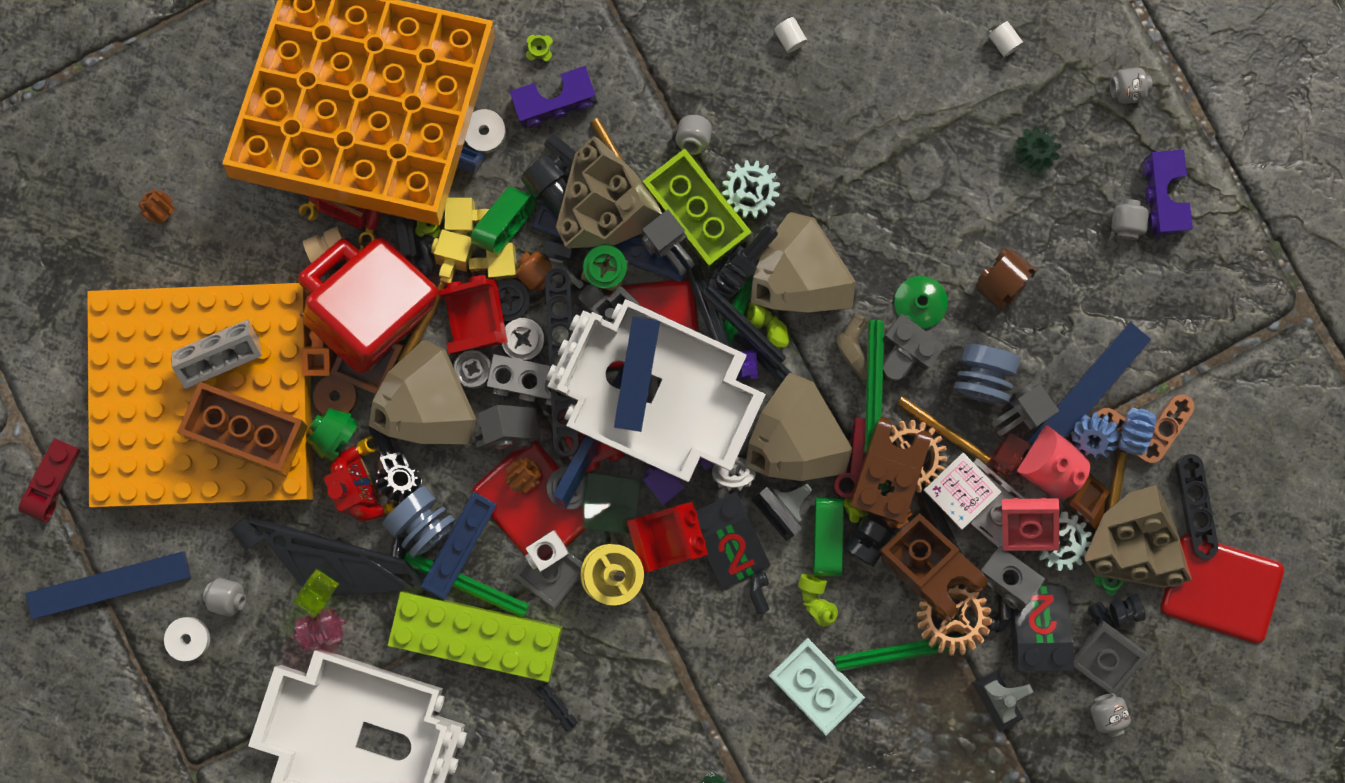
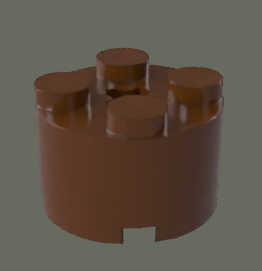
(1006, 278)

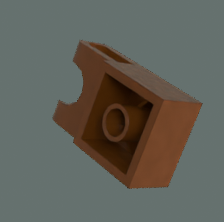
(891, 465)
(937, 571)

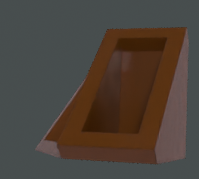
(1088, 503)

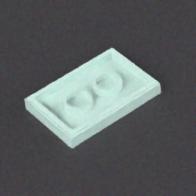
(816, 686)

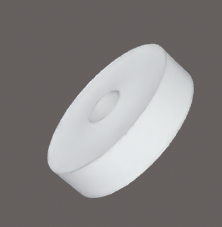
(495, 136)
(199, 639)

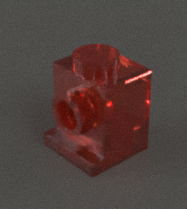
(1009, 454)

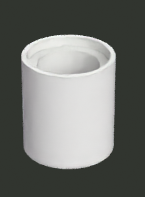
(790, 35)
(1005, 39)

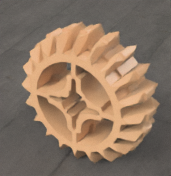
(935, 458)
(962, 625)

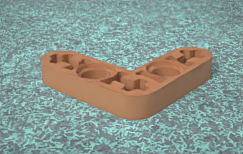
(1160, 442)

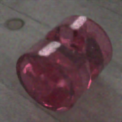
(321, 629)

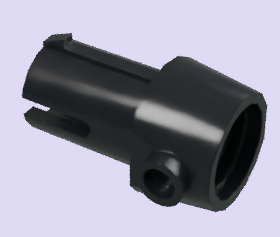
(547, 181)

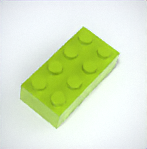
(699, 207)

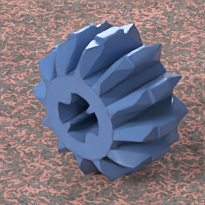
(1137, 431)
(1087, 435)

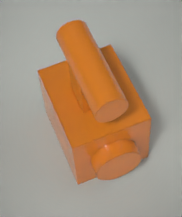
(317, 358)

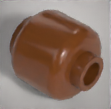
(533, 270)

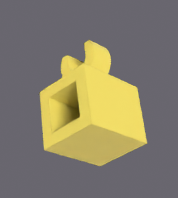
(461, 215)
(452, 253)
(499, 265)

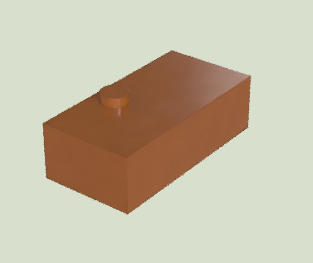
(242, 429)

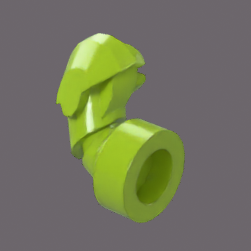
(776, 330)
(822, 610)

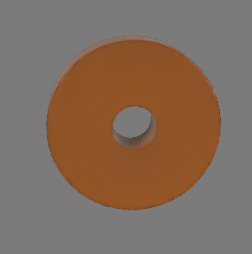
(329, 385)

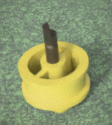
(612, 574)

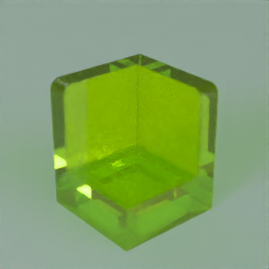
(316, 592)

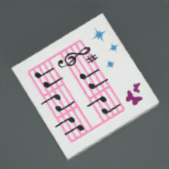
(962, 491)

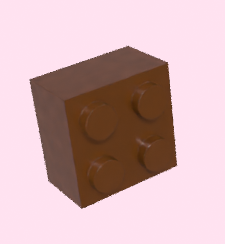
(374, 376)

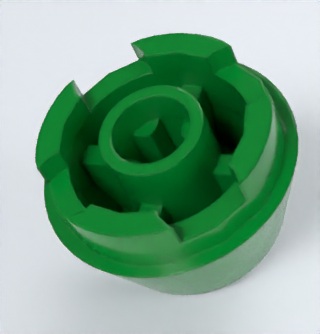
(331, 433)

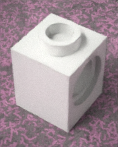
(559, 551)

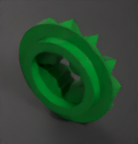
(599, 255)

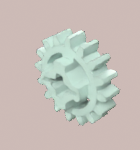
(760, 183)
(1078, 550)

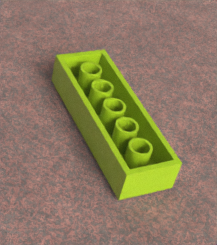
(475, 636)

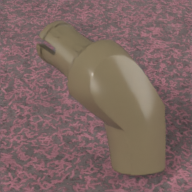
(850, 348)

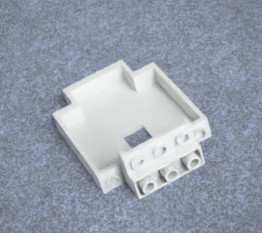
(694, 411)
(319, 715)

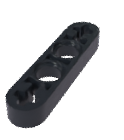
(1201, 505)

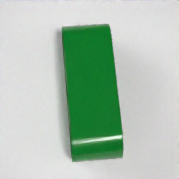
(503, 220)
(828, 537)

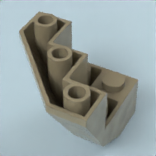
(603, 200)
(802, 270)
(423, 400)
(798, 435)
(1139, 542)

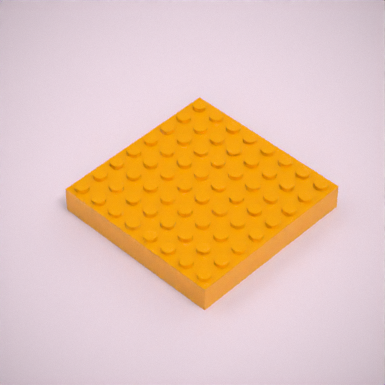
(362, 103)
(141, 402)

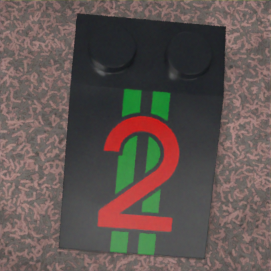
(731, 540)
(1043, 632)

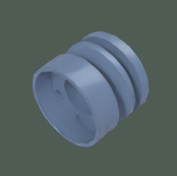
(986, 374)
(419, 522)

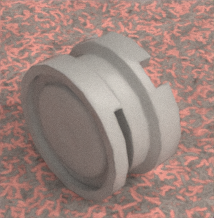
(473, 369)

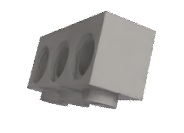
(216, 354)
(519, 371)

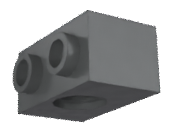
(1026, 579)

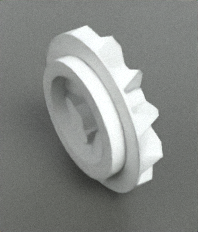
(535, 337)
(745, 476)

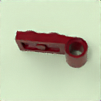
(857, 457)
(48, 480)

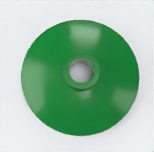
(907, 304)

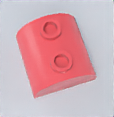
(1055, 465)
(1030, 524)

